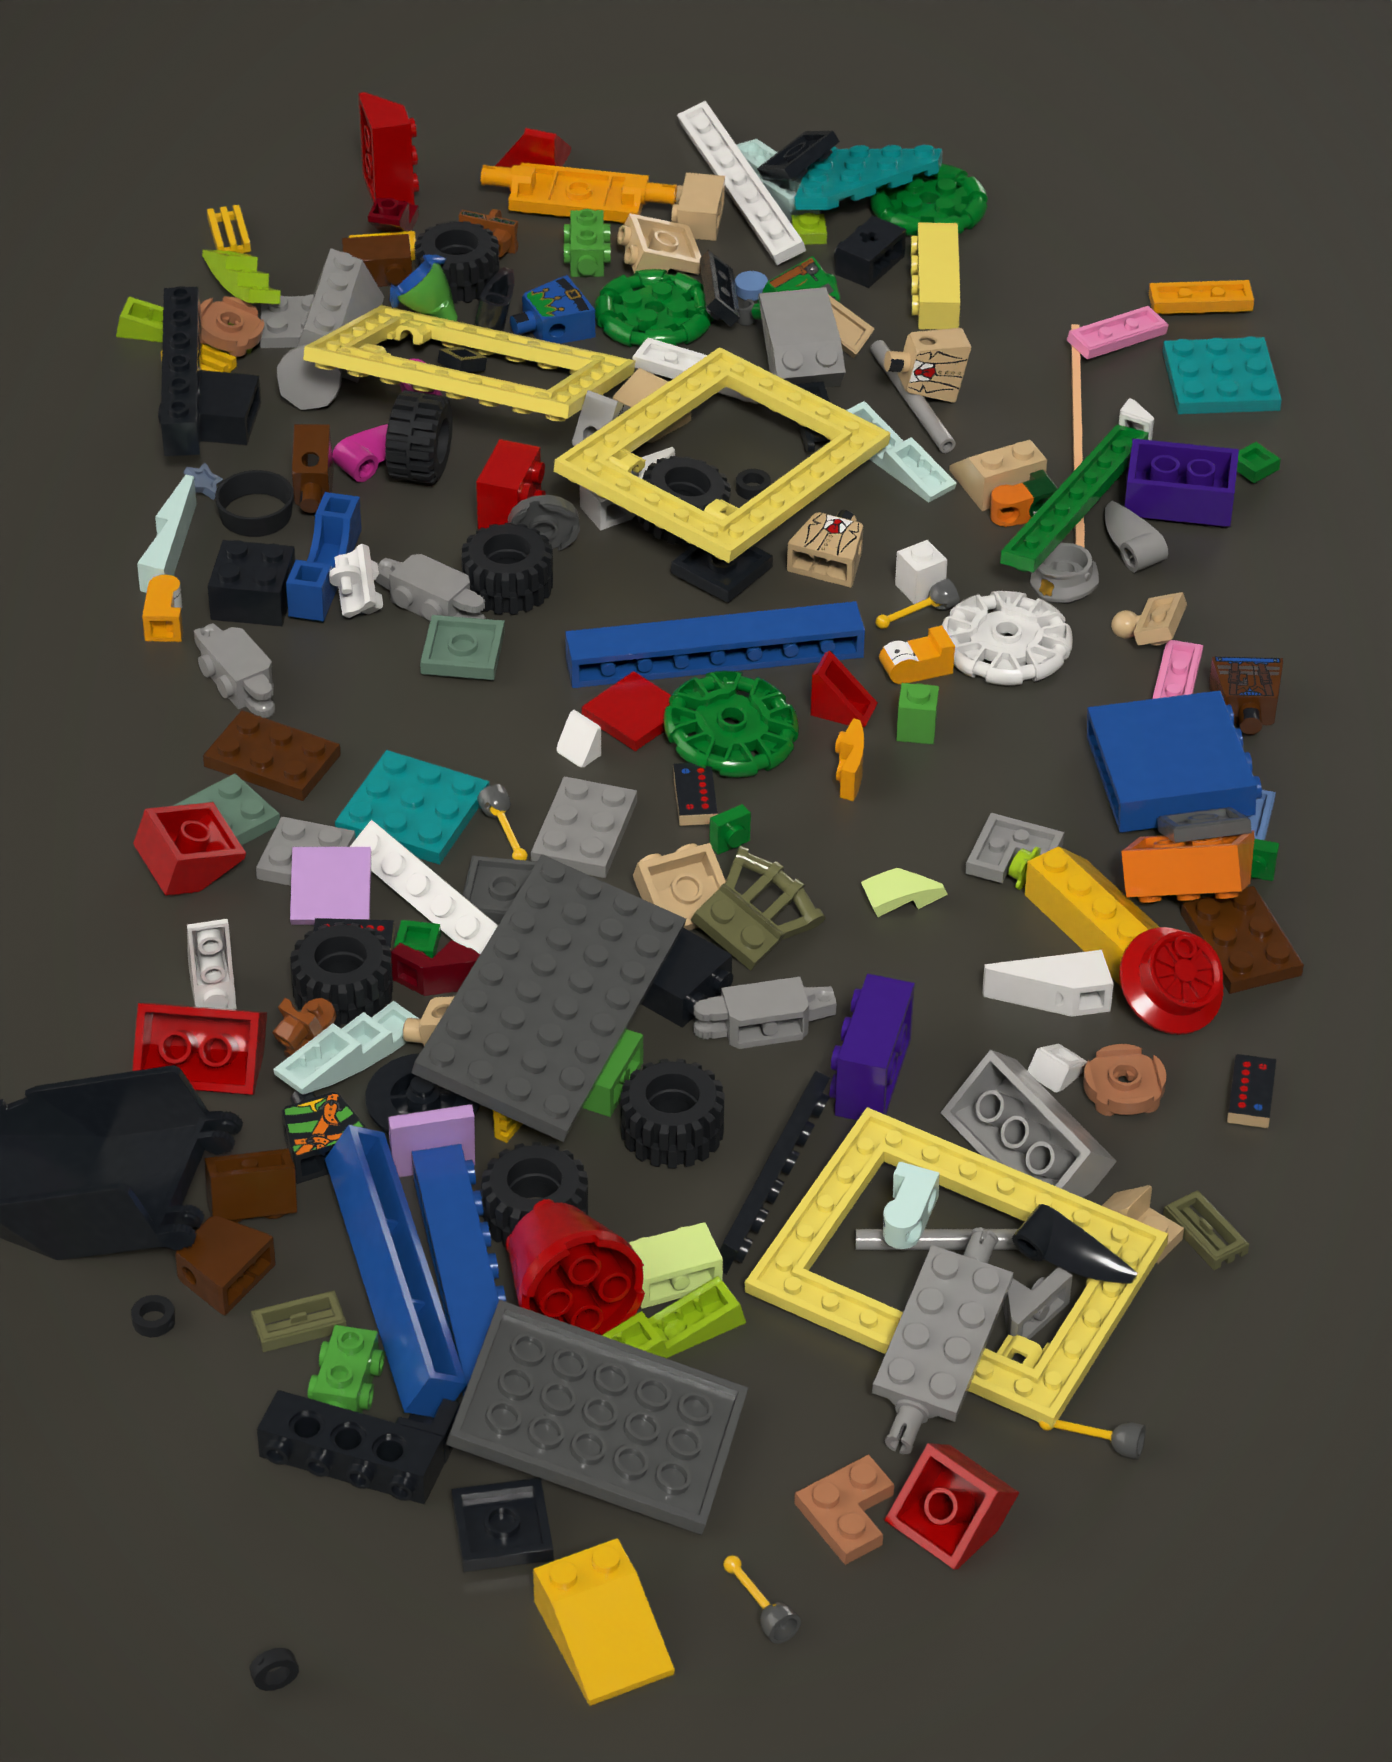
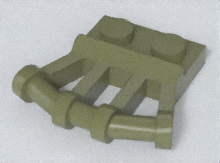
(744, 928)

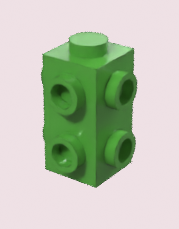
(587, 243)
(348, 1369)

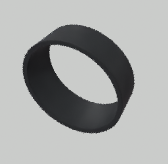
(254, 483)

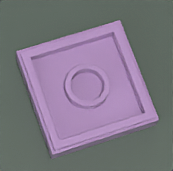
(330, 883)
(428, 1131)

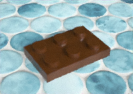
(272, 755)
(1245, 939)

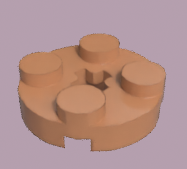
(231, 338)
(1124, 1098)

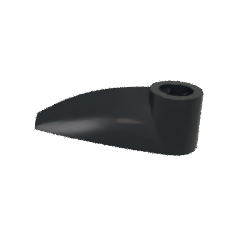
(495, 300)
(1063, 1243)

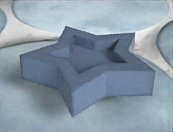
(204, 480)

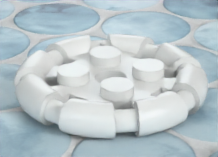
(1037, 630)

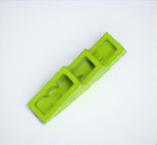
(240, 276)

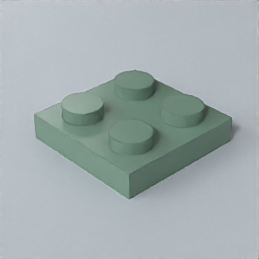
(462, 647)
(240, 807)

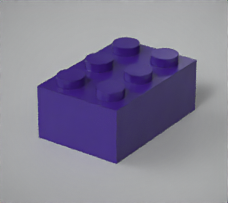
(1181, 482)
(872, 1046)

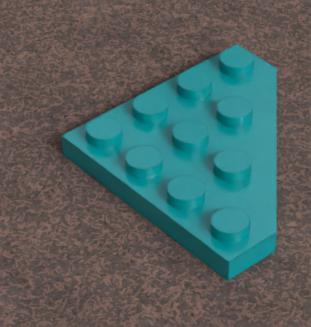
(861, 171)

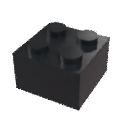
(250, 583)

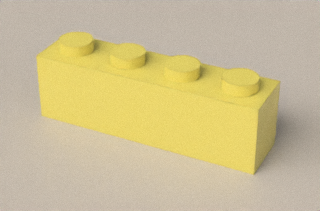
(935, 276)

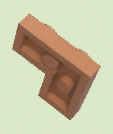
(838, 1506)

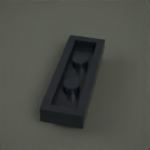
(719, 289)

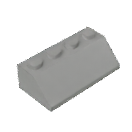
(341, 296)
(1025, 1127)

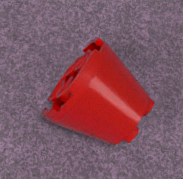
(574, 1268)

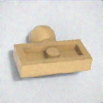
(1155, 624)

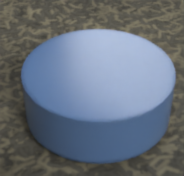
(750, 284)

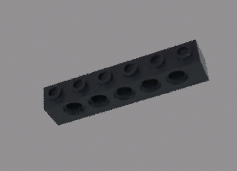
(181, 371)

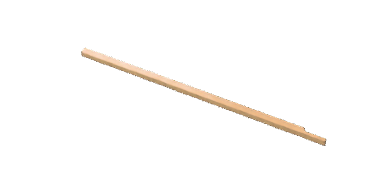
(1077, 427)

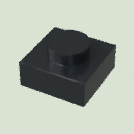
(462, 359)

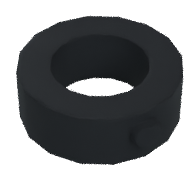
(751, 476)
(153, 1328)
(271, 1659)

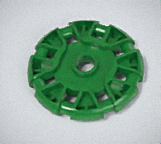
(953, 200)
(675, 297)
(731, 743)

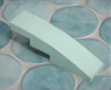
(345, 1051)

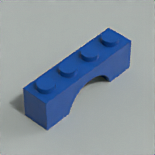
(334, 534)

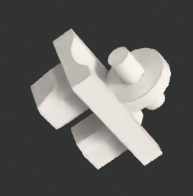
(355, 580)

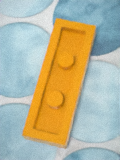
(1201, 297)

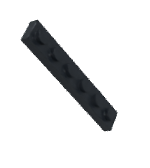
(780, 1160)

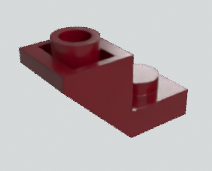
(393, 215)
(432, 975)

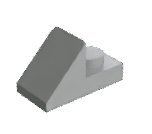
(1030, 1310)

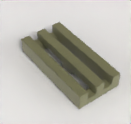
(1199, 1231)
(300, 1326)

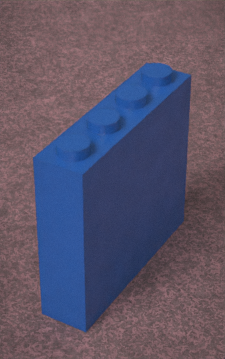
(1171, 758)

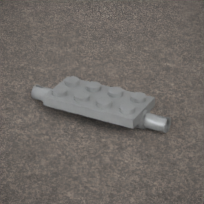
(941, 1336)

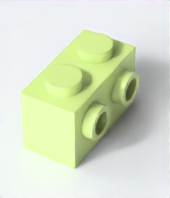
(677, 1263)

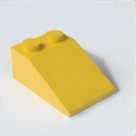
(601, 1621)

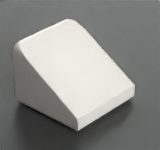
(1136, 417)
(580, 740)
(1056, 1067)

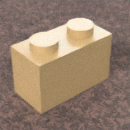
(700, 204)

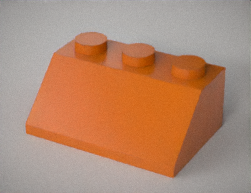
(1189, 868)

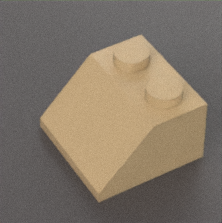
(997, 467)

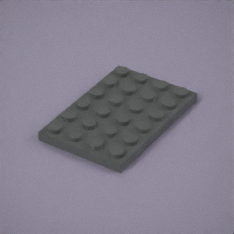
(598, 1417)

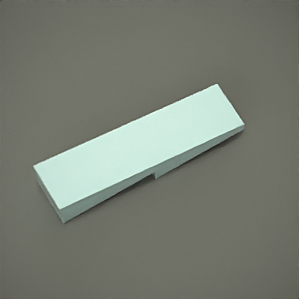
(781, 191)
(907, 460)
(172, 528)

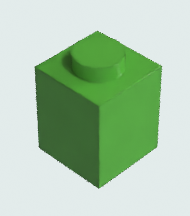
(917, 713)

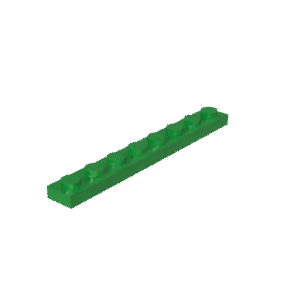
(1071, 500)

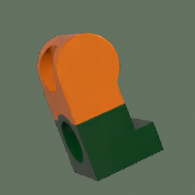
(1019, 502)

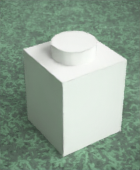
(919, 569)

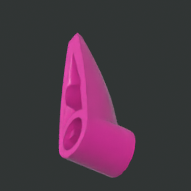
(361, 453)

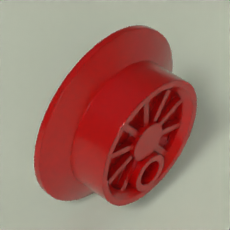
(1172, 980)

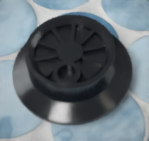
(399, 1092)

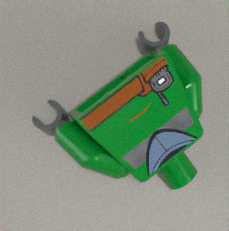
(802, 276)

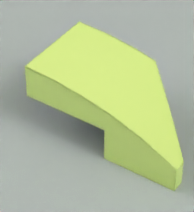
(899, 887)

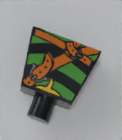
(313, 1128)

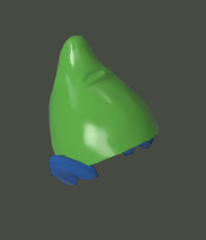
(426, 290)

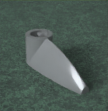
(1137, 540)

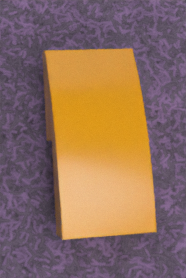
(851, 752)

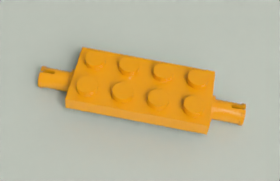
(562, 189)

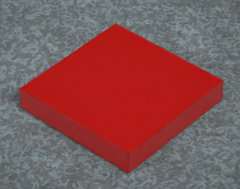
(630, 710)

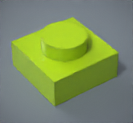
(810, 228)

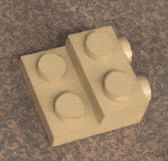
(658, 245)
(680, 879)

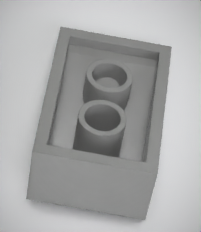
(802, 336)

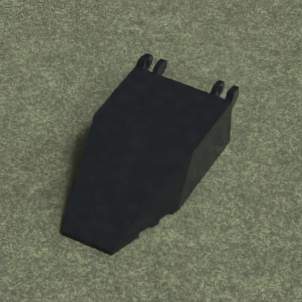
(106, 1163)

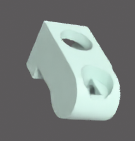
(915, 1197)

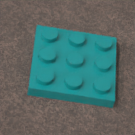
(1221, 375)
(415, 804)

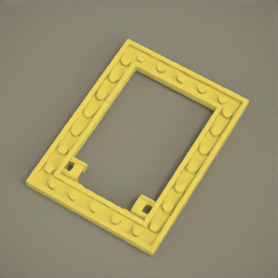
(355, 350)
(605, 458)
(1047, 1377)

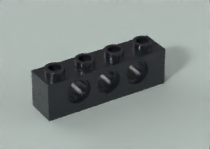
(351, 1447)

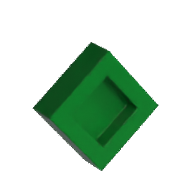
(1257, 462)
(730, 829)
(1264, 859)
(419, 936)

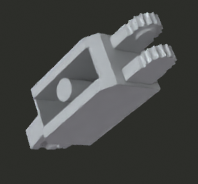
(429, 588)
(236, 667)
(763, 1012)

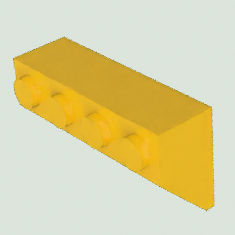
(1085, 905)

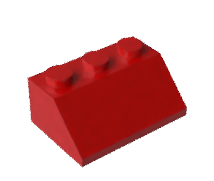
(387, 149)
(210, 1045)

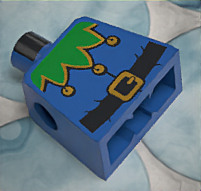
(555, 313)

